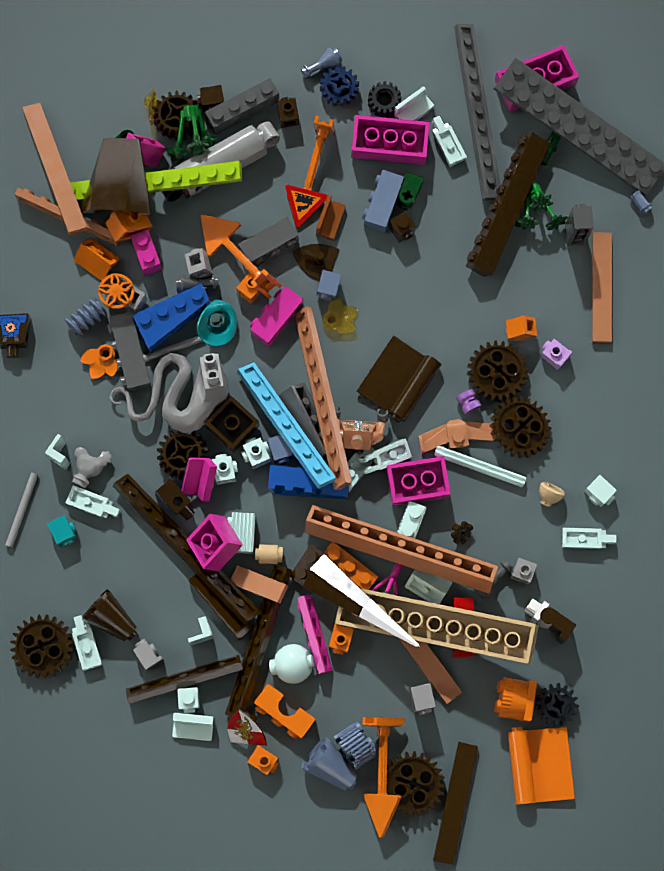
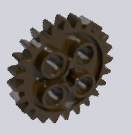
(509, 358)
(508, 414)
(36, 629)
(418, 766)

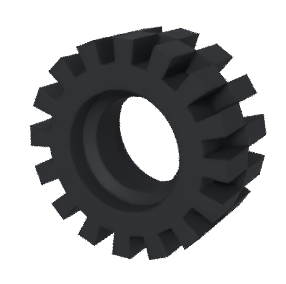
(384, 89)

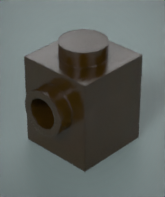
(210, 97)
(288, 112)
(402, 227)

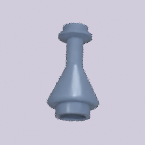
(329, 59)

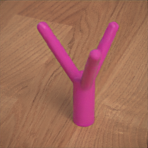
(392, 580)

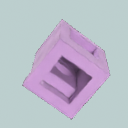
(555, 360)

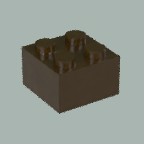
(232, 424)

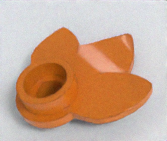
(98, 364)

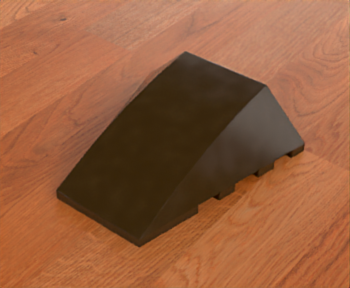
(118, 179)

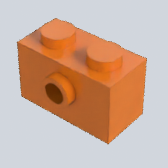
(125, 224)

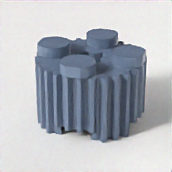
(355, 745)

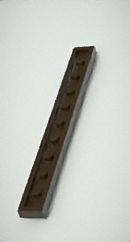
(176, 539)

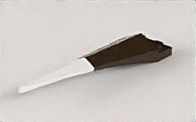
(325, 578)

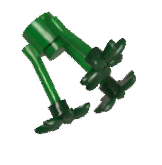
(539, 201)

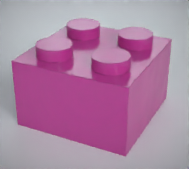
(214, 542)

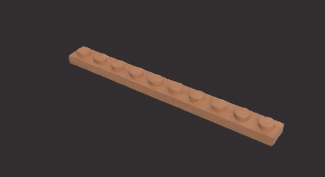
(322, 398)

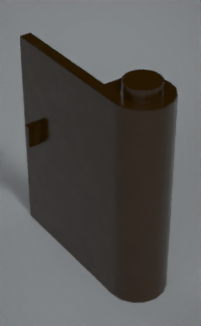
(398, 379)

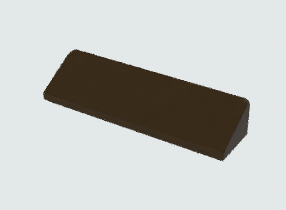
(220, 608)

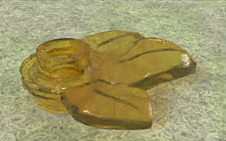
(149, 102)
(343, 317)

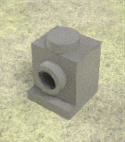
(198, 264)
(147, 654)

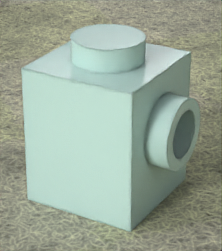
(600, 492)
(188, 699)

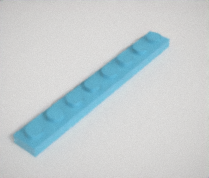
(286, 425)

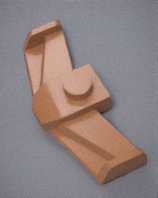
(456, 434)

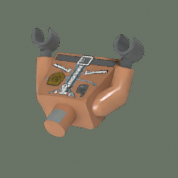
(361, 434)

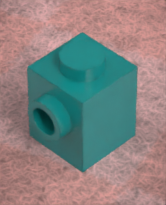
(63, 531)

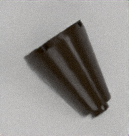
(110, 617)

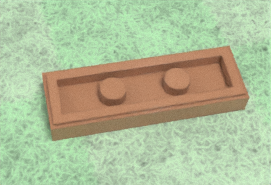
(259, 584)

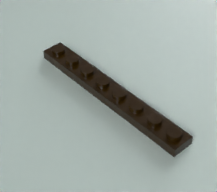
(256, 647)

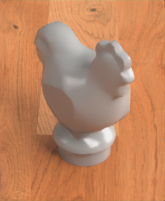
(88, 466)

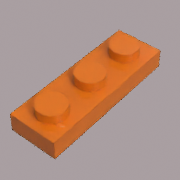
(353, 568)

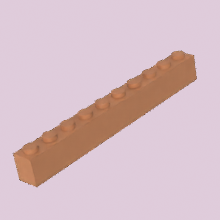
(401, 549)

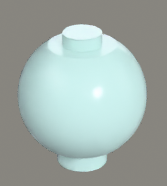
(292, 663)

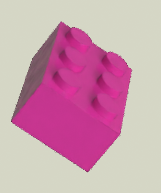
(418, 481)

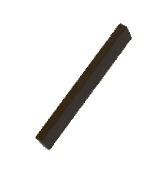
(183, 679)
(455, 803)

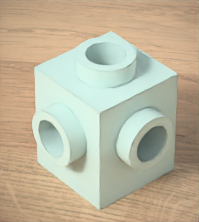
(256, 459)
(226, 475)

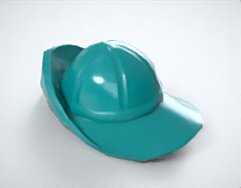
(217, 324)

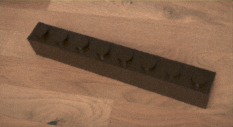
(507, 204)

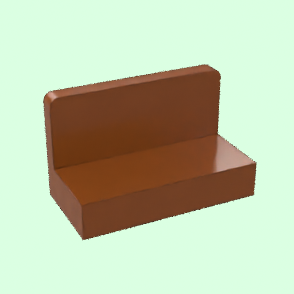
(330, 219)

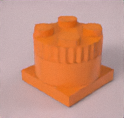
(515, 699)

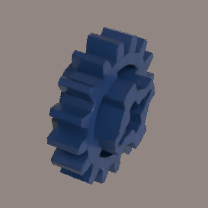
(332, 84)

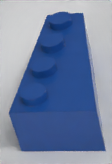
(170, 316)
(296, 482)

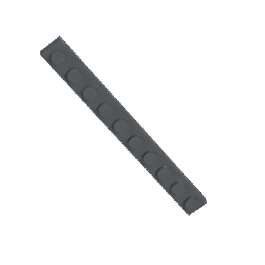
(477, 110)

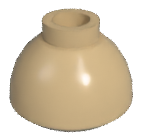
(550, 494)

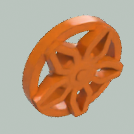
(116, 291)

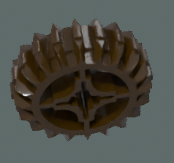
(171, 120)
(174, 457)

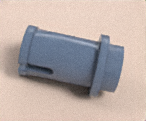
(641, 203)

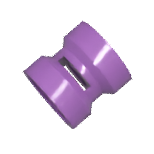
(468, 401)

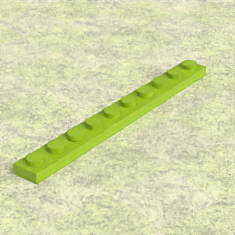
(180, 178)

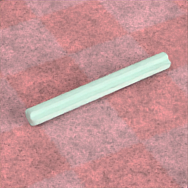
(480, 466)

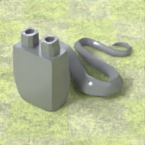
(208, 392)

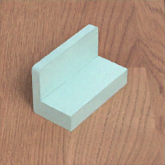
(414, 106)
(54, 450)
(428, 586)
(206, 630)
(193, 726)

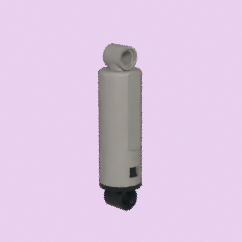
(242, 146)

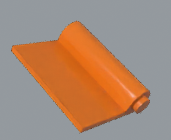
(540, 765)

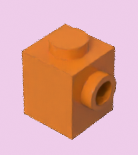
(247, 290)
(521, 328)
(340, 639)
(263, 760)

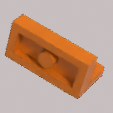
(95, 258)

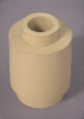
(268, 554)

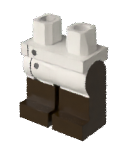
(551, 619)

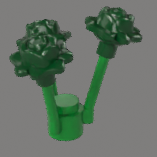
(199, 144)

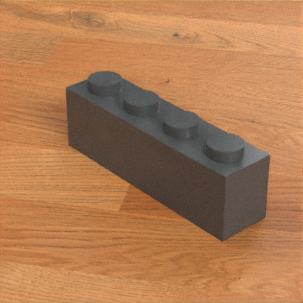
(242, 106)
(129, 351)
(302, 408)

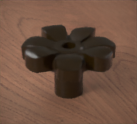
(461, 532)

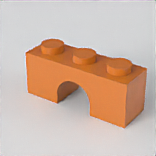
(268, 703)

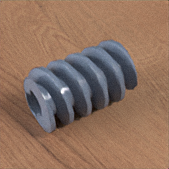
(86, 317)

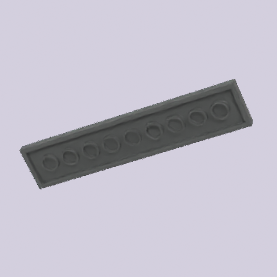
(580, 126)

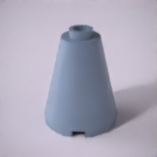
(330, 766)

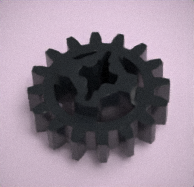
(560, 714)

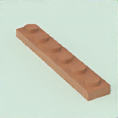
(45, 205)

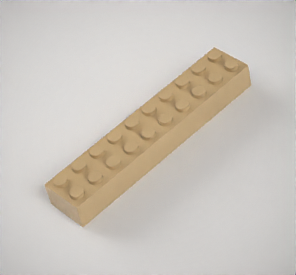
(451, 627)

